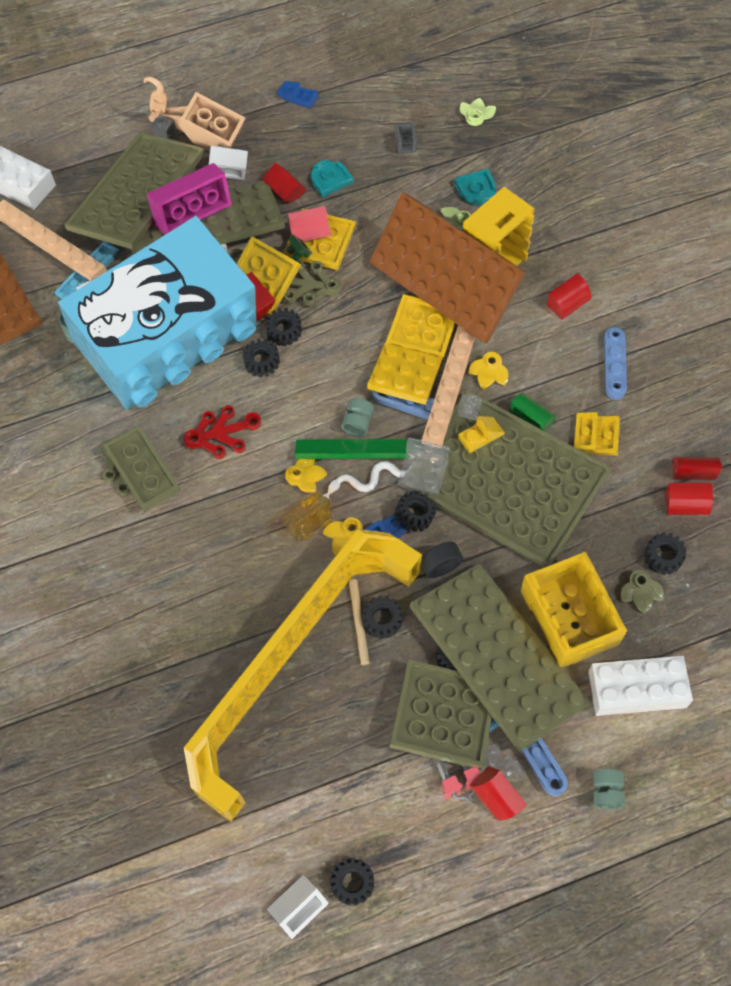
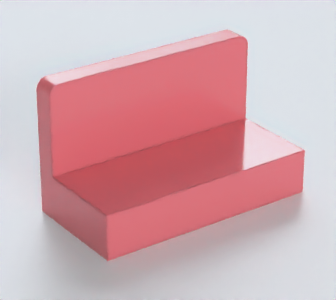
(309, 224)

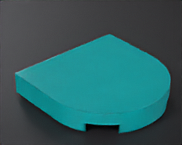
(330, 177)
(476, 187)

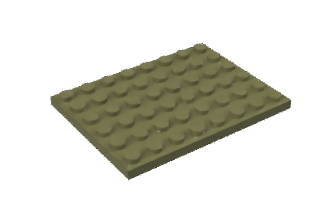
(520, 486)

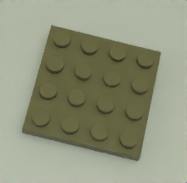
(440, 717)

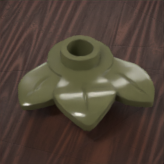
(642, 594)

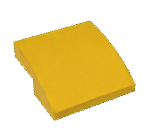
(597, 434)

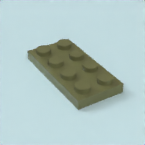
(141, 468)

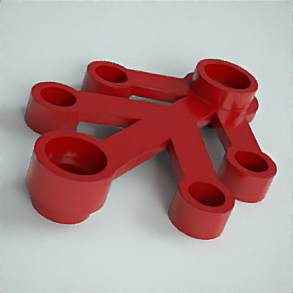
(220, 432)

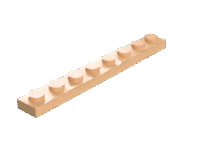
(50, 242)
(449, 387)

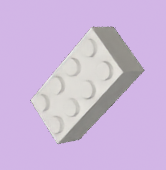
(23, 179)
(640, 685)

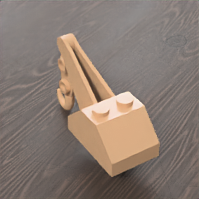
(202, 120)

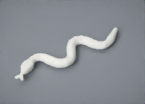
(335, 484)

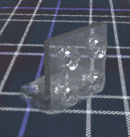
(424, 466)

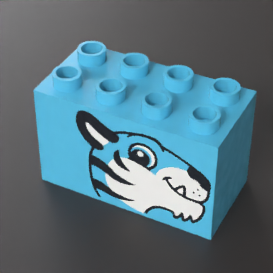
(161, 313)

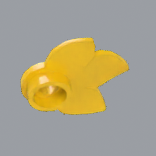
(488, 372)
(307, 475)
(339, 532)

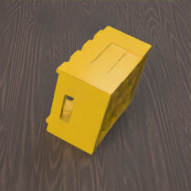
(503, 225)
(579, 586)

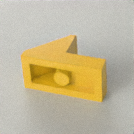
(480, 434)

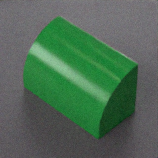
(532, 412)

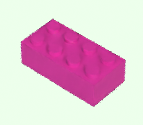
(190, 196)

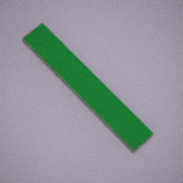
(350, 448)

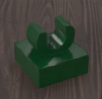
(299, 247)

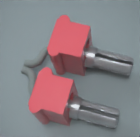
(451, 785)

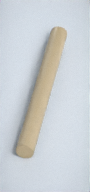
(358, 619)

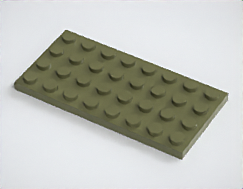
(119, 203)
(250, 215)
(499, 657)

